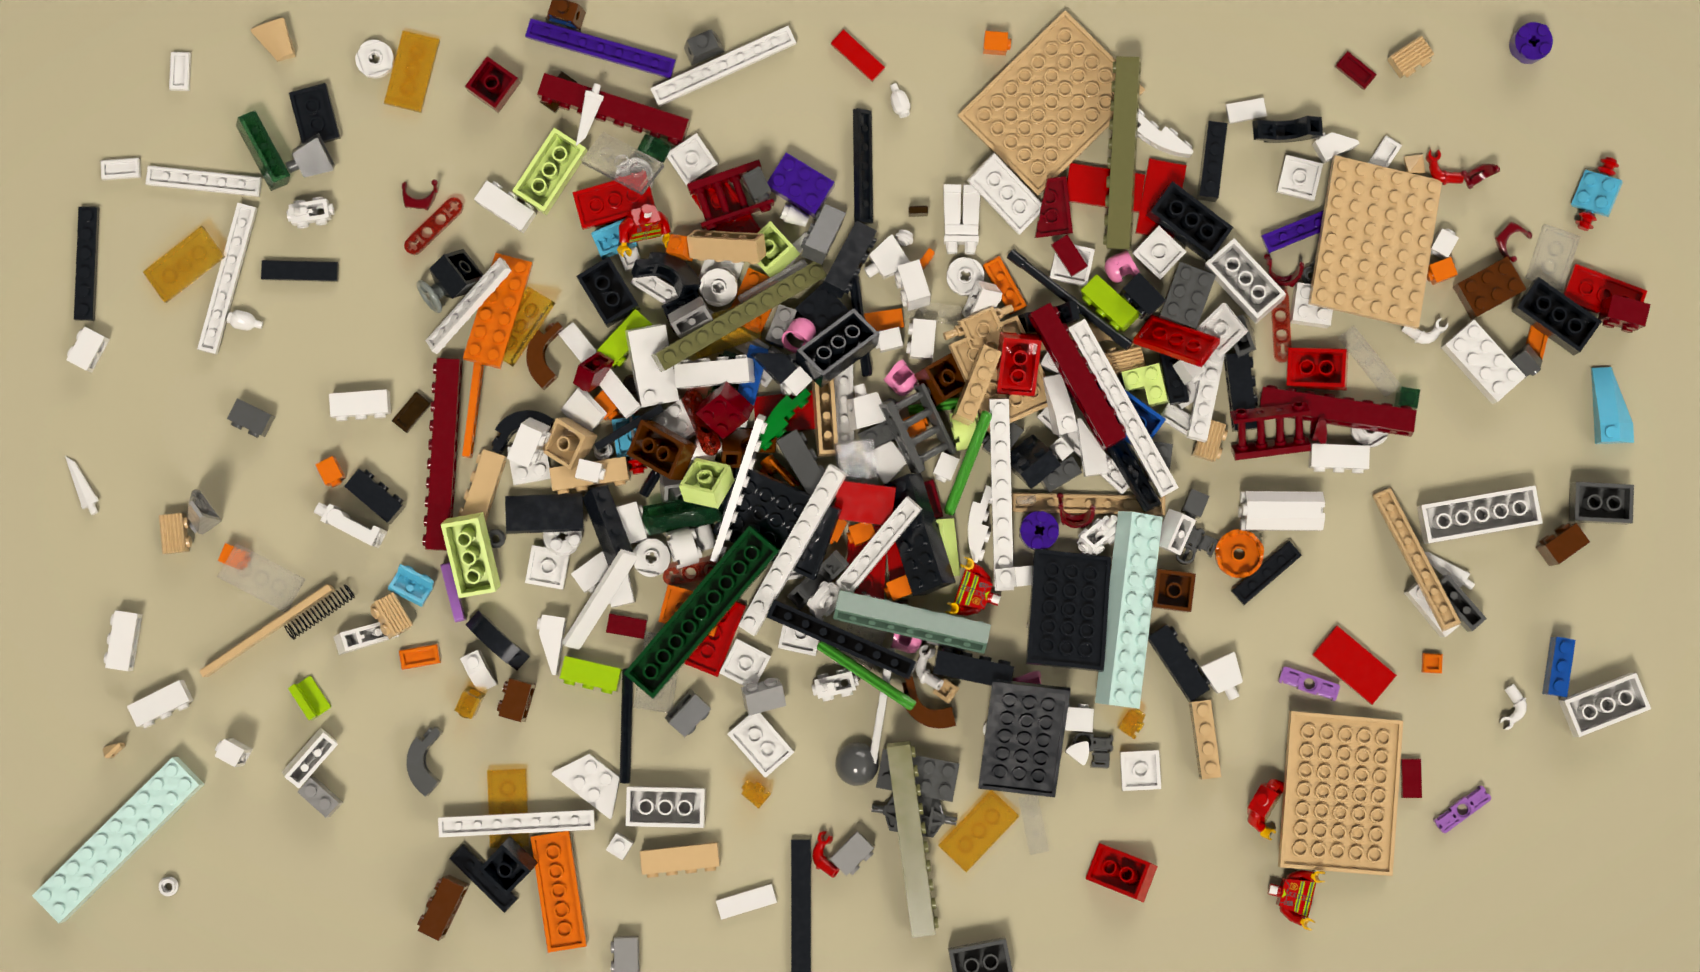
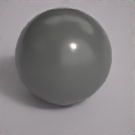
(856, 764)

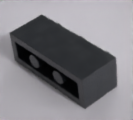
(375, 495)

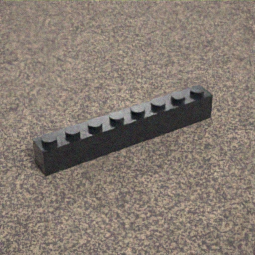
(842, 639)

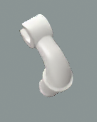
(1423, 337)
(923, 673)
(1519, 704)

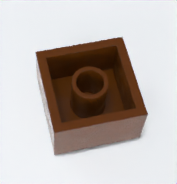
(942, 379)
(1562, 544)
(1173, 590)
(516, 700)

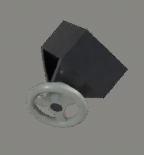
(453, 277)

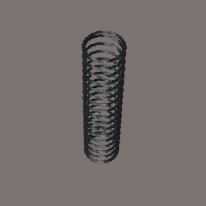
(292, 636)

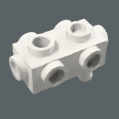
(304, 213)
(1100, 533)
(828, 686)

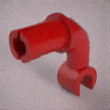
(1437, 173)
(820, 860)

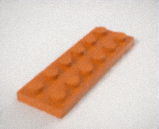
(498, 315)
(558, 891)

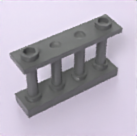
(899, 428)

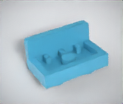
(608, 239)
(411, 585)

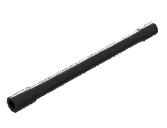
(1116, 336)

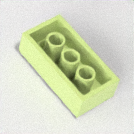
(550, 171)
(470, 555)

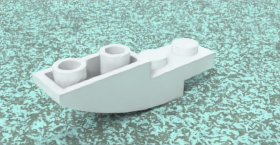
(1164, 140)
(977, 532)

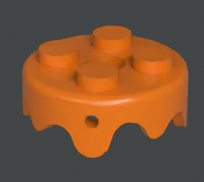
(1252, 549)

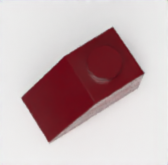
(592, 371)

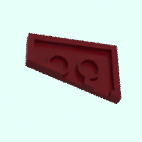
(1055, 209)

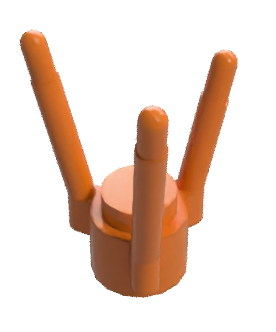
(771, 466)

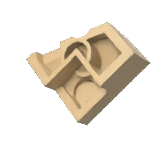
(275, 39)

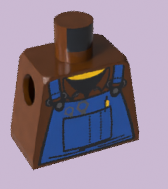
(564, 13)

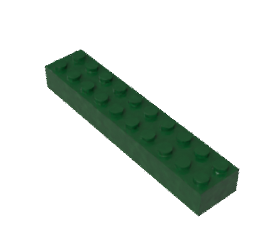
(702, 612)

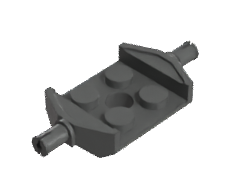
(932, 816)

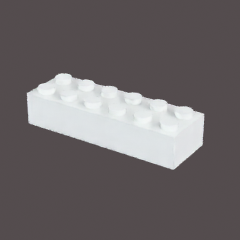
(1479, 514)

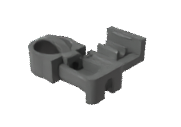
(1198, 542)
(1099, 749)

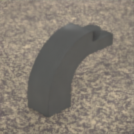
(828, 572)
(416, 764)

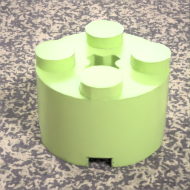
(962, 433)

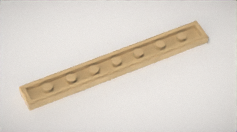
(1082, 502)
(1416, 559)
(267, 630)

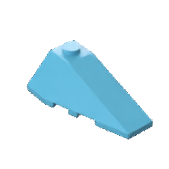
(1610, 412)

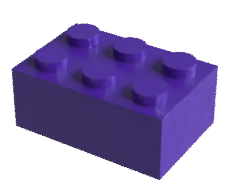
(800, 185)

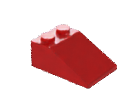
(1018, 363)
(1317, 368)
(1121, 872)

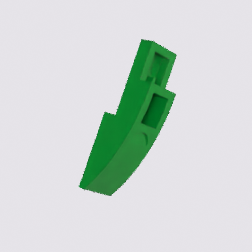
(776, 420)

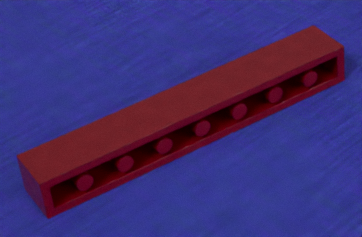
(615, 109)
(1077, 376)
(1345, 411)

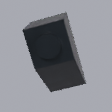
(776, 365)

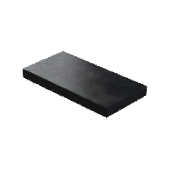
(544, 513)

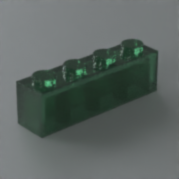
(263, 150)
(678, 514)

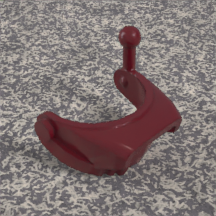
(1487, 171)
(424, 203)
(1501, 239)
(1289, 280)
(1318, 430)
(1075, 521)

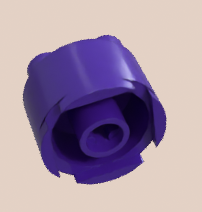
(1526, 52)
(1039, 519)

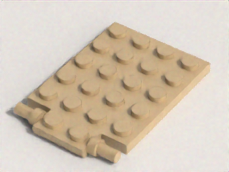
(985, 329)

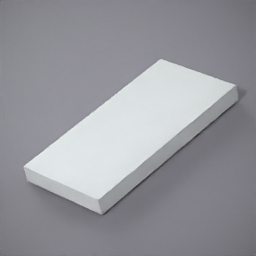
(1005, 193)

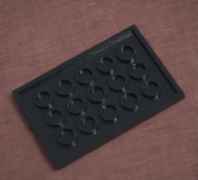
(773, 511)
(1068, 610)
(1024, 738)

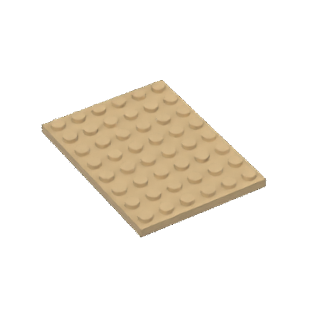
(1046, 103)
(1375, 242)
(1340, 793)

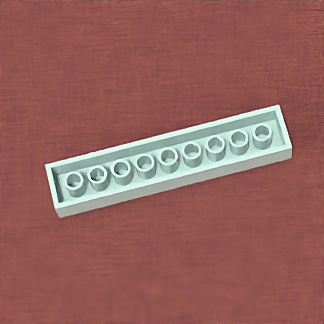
(1129, 608)
(118, 840)

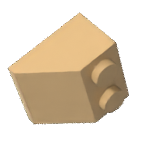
(569, 442)

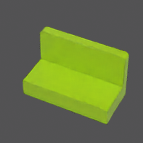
(309, 698)

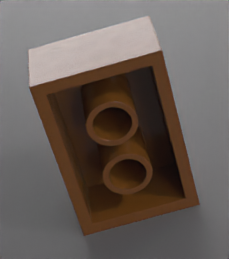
(1489, 288)
(661, 450)
(442, 907)

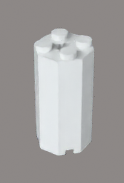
(1281, 511)

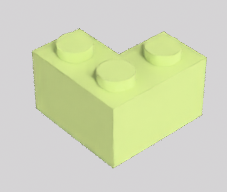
(1150, 379)

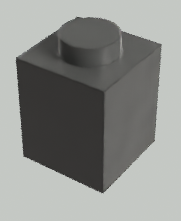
(1527, 360)
(1195, 504)

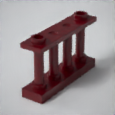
(716, 183)
(1275, 446)

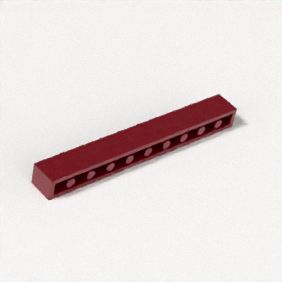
(443, 450)

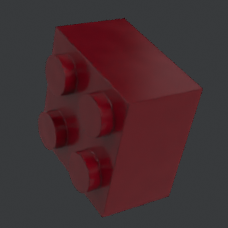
(492, 84)
(1623, 313)
(724, 410)

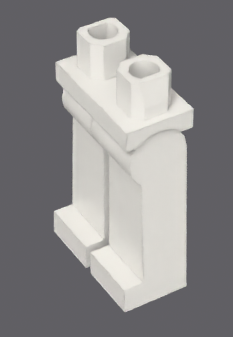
(963, 233)
(334, 516)

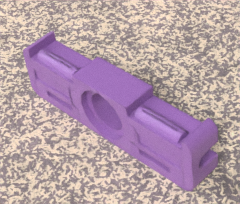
(455, 602)
(1321, 686)
(1452, 818)

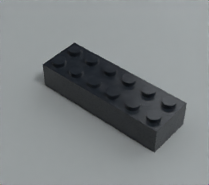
(921, 543)

